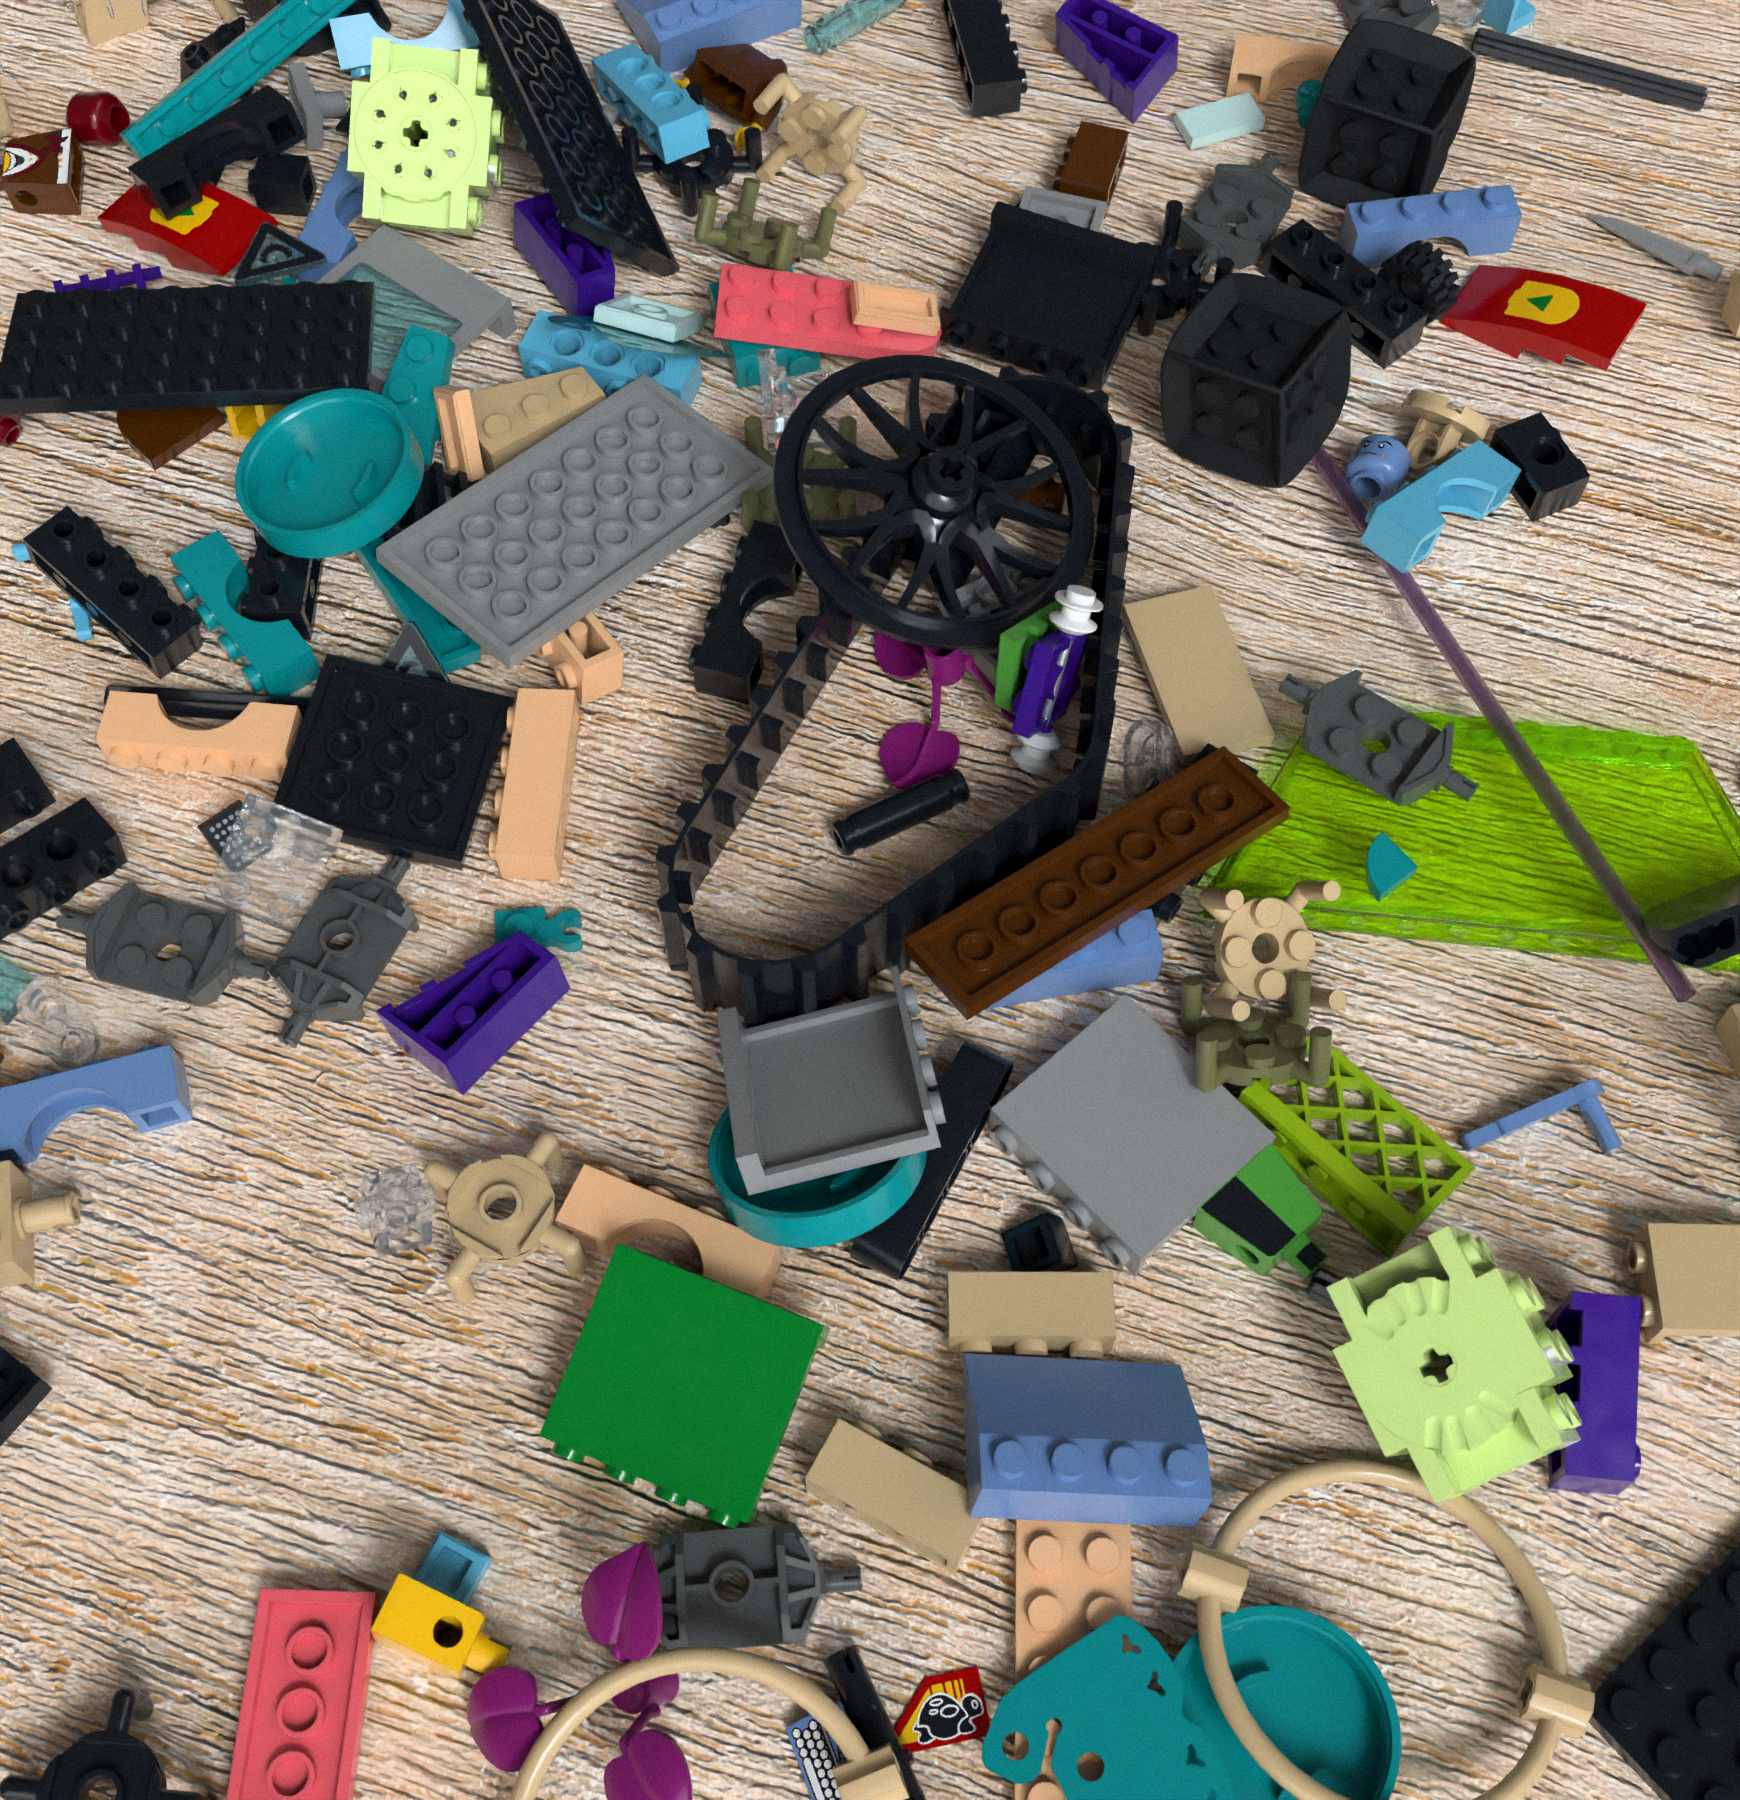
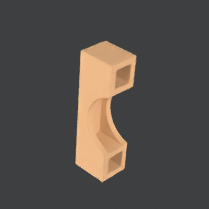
(1273, 64)
(140, 734)
(611, 1210)

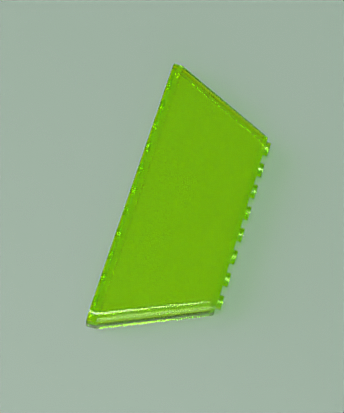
(1500, 863)

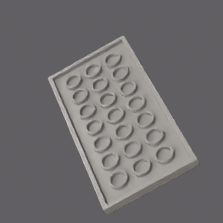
(574, 519)

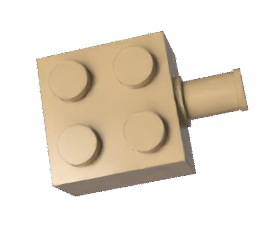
(23, 1217)

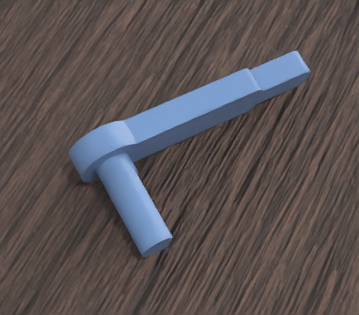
(1581, 1095)

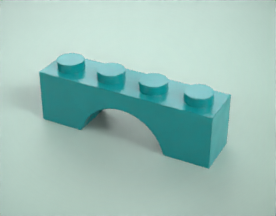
(271, 652)

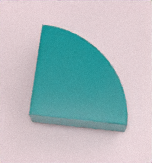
(1386, 867)

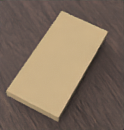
(1197, 673)

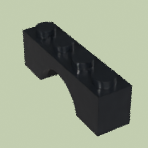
(253, 127)
(730, 656)

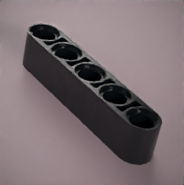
(967, 1095)

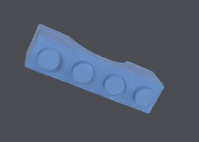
(1477, 217)
(329, 220)
(143, 1086)

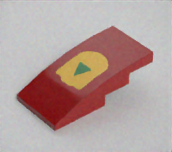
(201, 239)
(1544, 315)

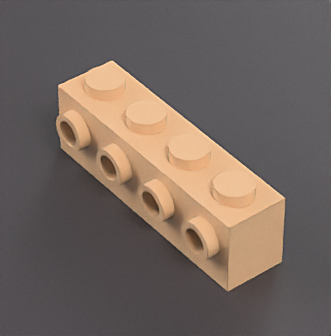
(585, 659)

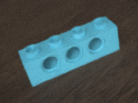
(651, 103)
(612, 366)

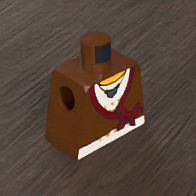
(44, 173)

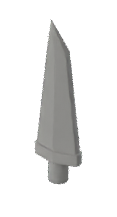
(1677, 254)

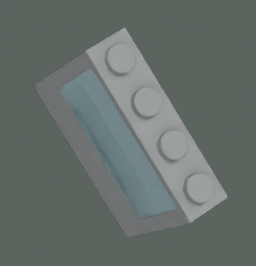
(419, 291)

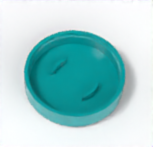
(329, 473)
(815, 1210)
(1309, 1695)

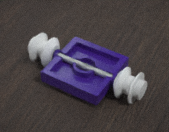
(1051, 679)

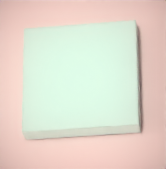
(649, 317)

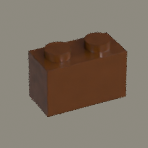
(1093, 162)

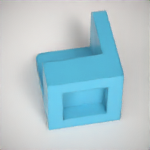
(1508, 15)

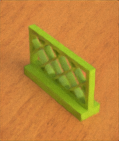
(1328, 1164)

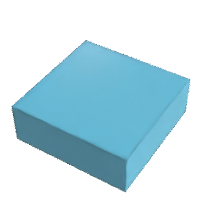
(452, 1568)

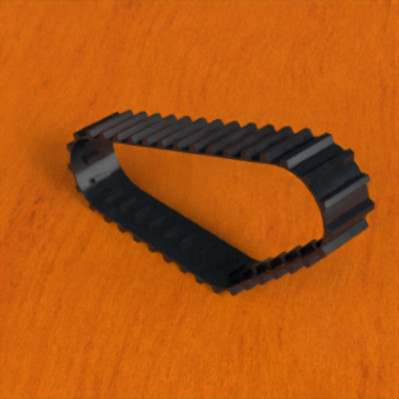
(842, 968)

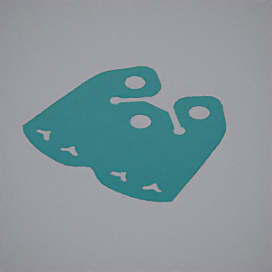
(658, 345)
(1111, 1713)

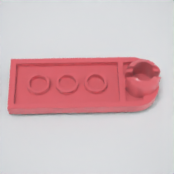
(803, 315)
(304, 1696)

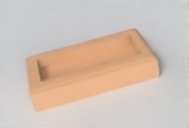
(894, 308)
(458, 431)

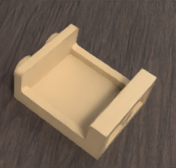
(1687, 1279)

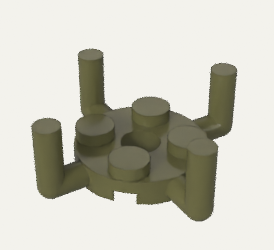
(767, 243)
(822, 501)
(1260, 1044)

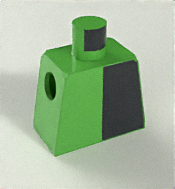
(1264, 1217)

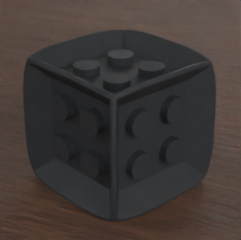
(1385, 115)
(1255, 379)

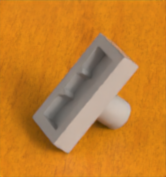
(312, 106)

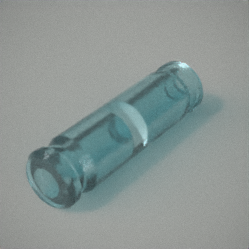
(847, 22)

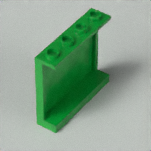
(682, 1385)

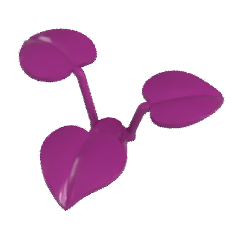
(912, 749)
(619, 1609)

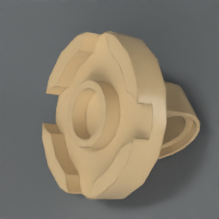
(1439, 425)

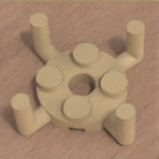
(800, 131)
(1288, 952)
(508, 1239)

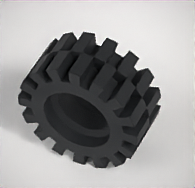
(1422, 278)

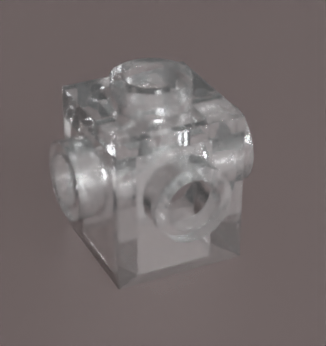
(396, 1209)

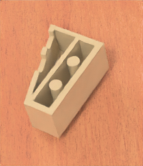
(527, 411)

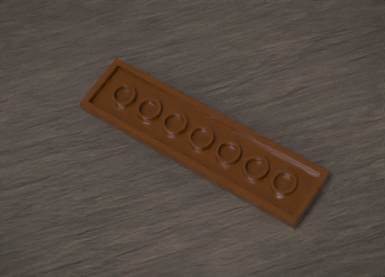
(1095, 881)

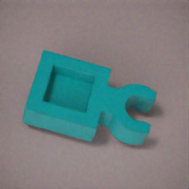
(542, 930)

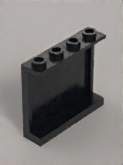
(1050, 296)

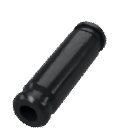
(900, 811)

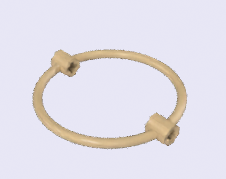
(1219, 1580)
(861, 1777)

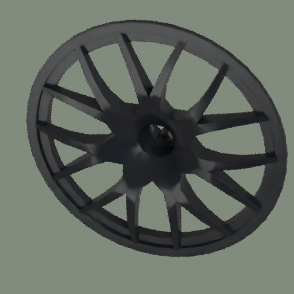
(927, 505)

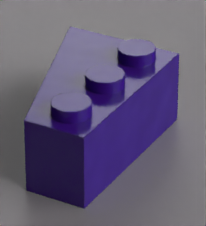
(1117, 52)
(567, 262)
(479, 1012)
(1603, 1389)

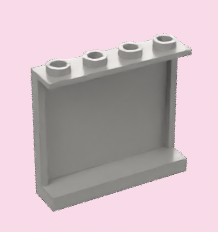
(829, 1089)
(1126, 1133)

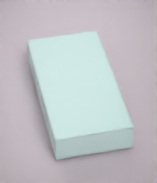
(1219, 120)

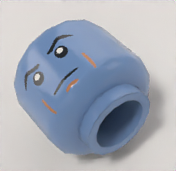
(1377, 467)

